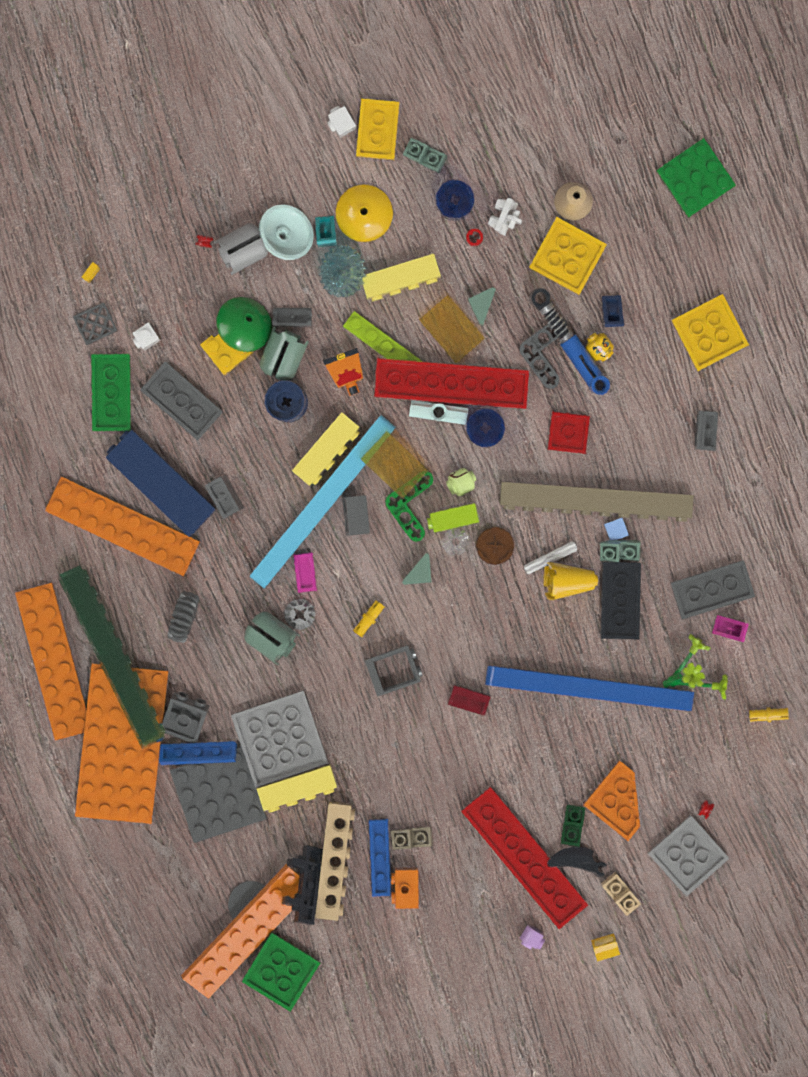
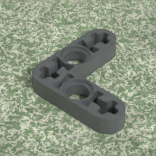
(537, 347)

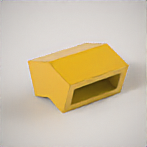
(605, 947)

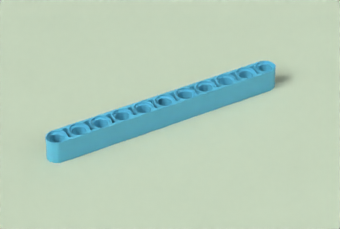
(319, 505)

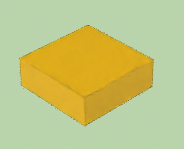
(91, 272)

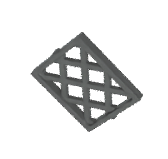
(81, 330)

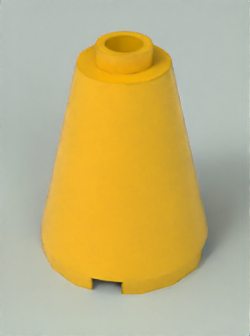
(567, 580)

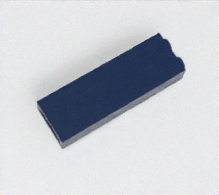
(160, 482)

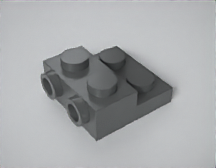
(185, 717)

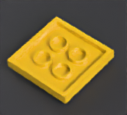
(567, 256)
(709, 332)

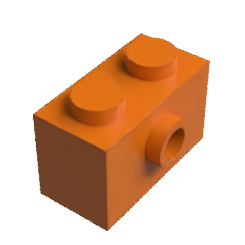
(405, 888)

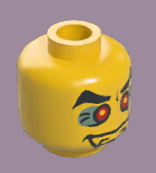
(599, 346)

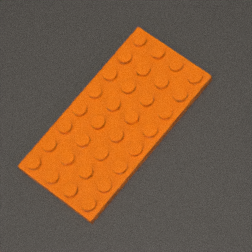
(114, 771)

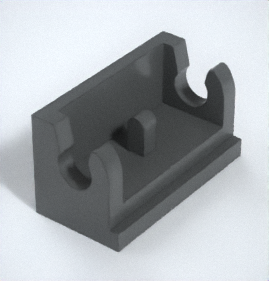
(292, 317)
(706, 430)
(224, 496)
(356, 515)

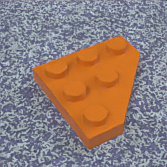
(617, 801)

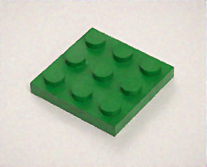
(695, 178)
(281, 971)

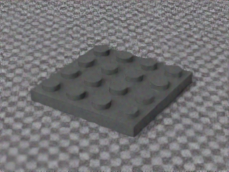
(217, 797)

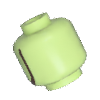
(461, 482)

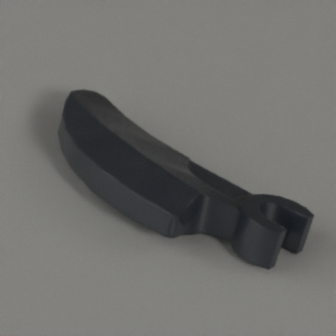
(576, 858)

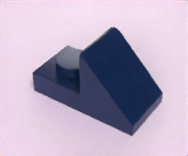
(612, 311)

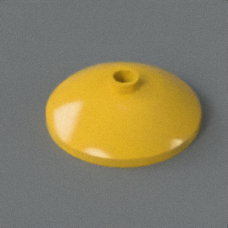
(364, 227)

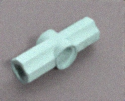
(451, 413)

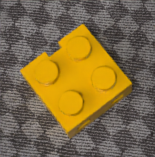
(222, 354)

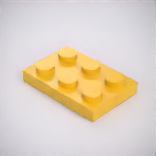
(377, 129)

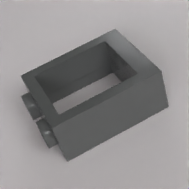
(374, 675)

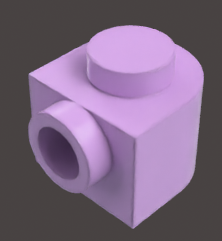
(532, 937)

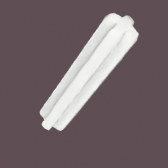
(550, 557)

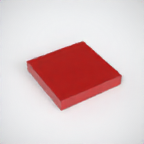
(568, 432)

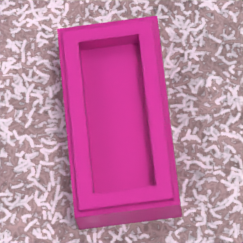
(305, 572)

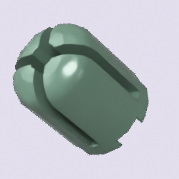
(291, 357)
(276, 629)

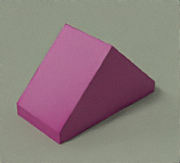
(730, 628)

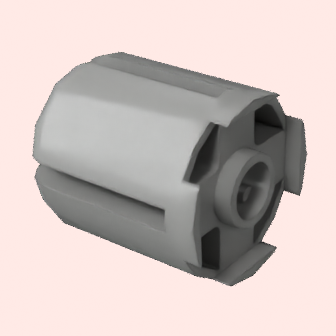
(241, 247)

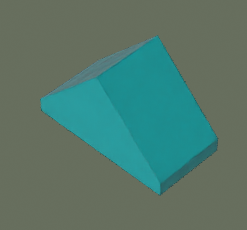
(325, 231)

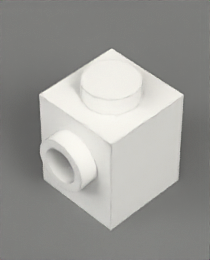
(340, 121)
(145, 337)

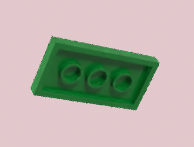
(111, 392)

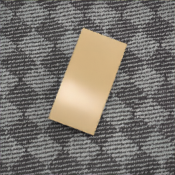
(620, 893)

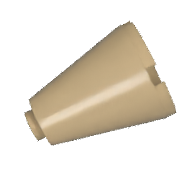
(570, 207)

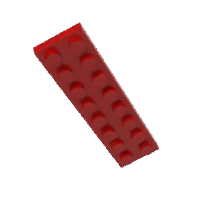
(451, 383)
(524, 857)

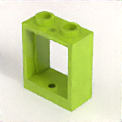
(453, 518)

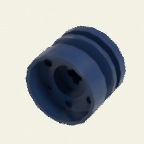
(276, 397)

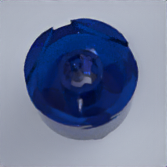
(460, 191)
(478, 436)

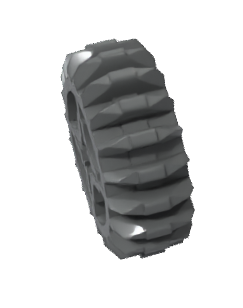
(183, 617)

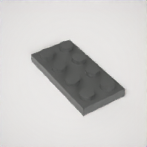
(181, 401)
(712, 589)

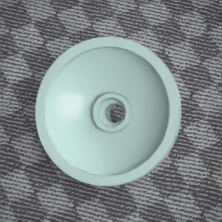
(292, 226)

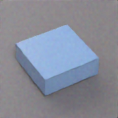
(616, 529)

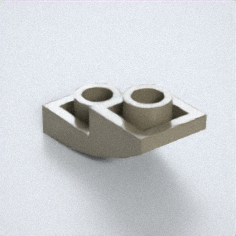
(412, 838)

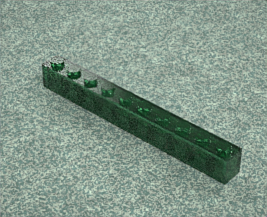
(111, 657)

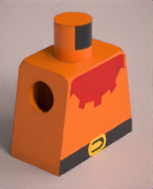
(345, 370)

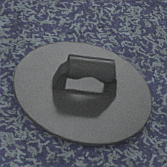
(242, 896)

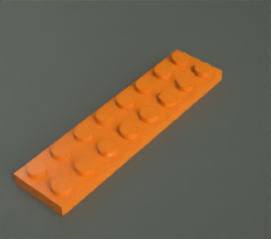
(122, 526)
(53, 660)
(243, 934)

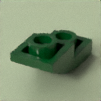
(572, 825)

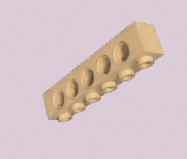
(323, 909)

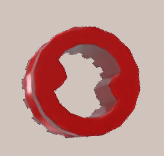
(470, 233)
(204, 242)
(705, 809)

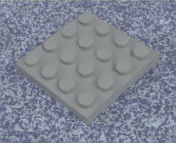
(279, 739)

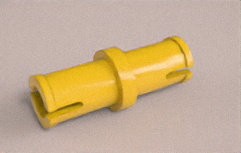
(368, 618)
(768, 714)

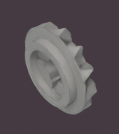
(300, 623)

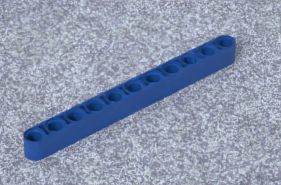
(589, 688)

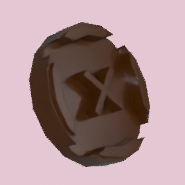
(495, 545)

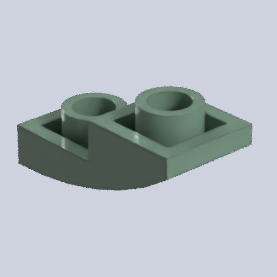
(425, 155)
(620, 549)

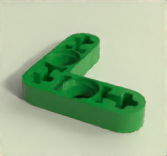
(402, 507)

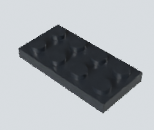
(620, 600)

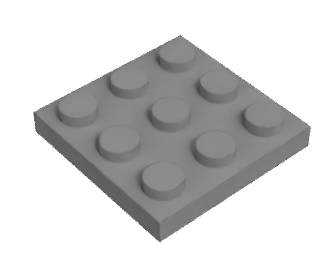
(688, 855)

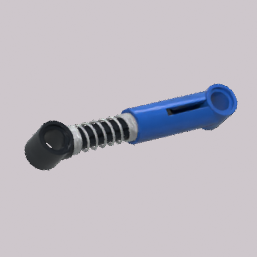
(570, 343)

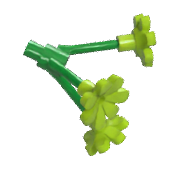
(692, 674)

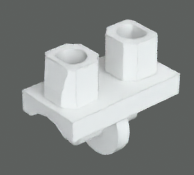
(508, 216)

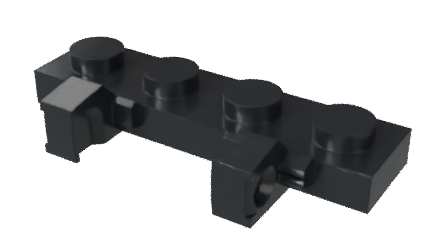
(305, 900)

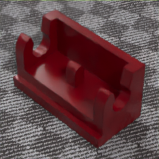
(469, 700)

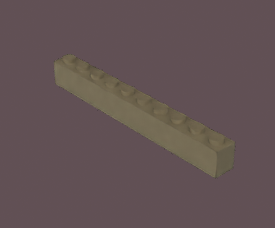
(596, 500)

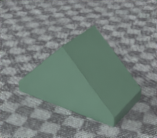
(480, 304)
(420, 573)

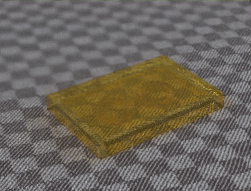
(451, 329)
(394, 464)

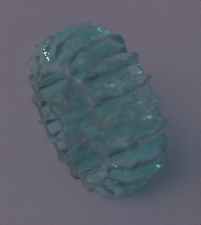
(348, 261)

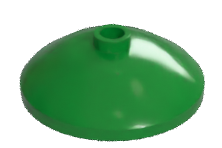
(239, 332)

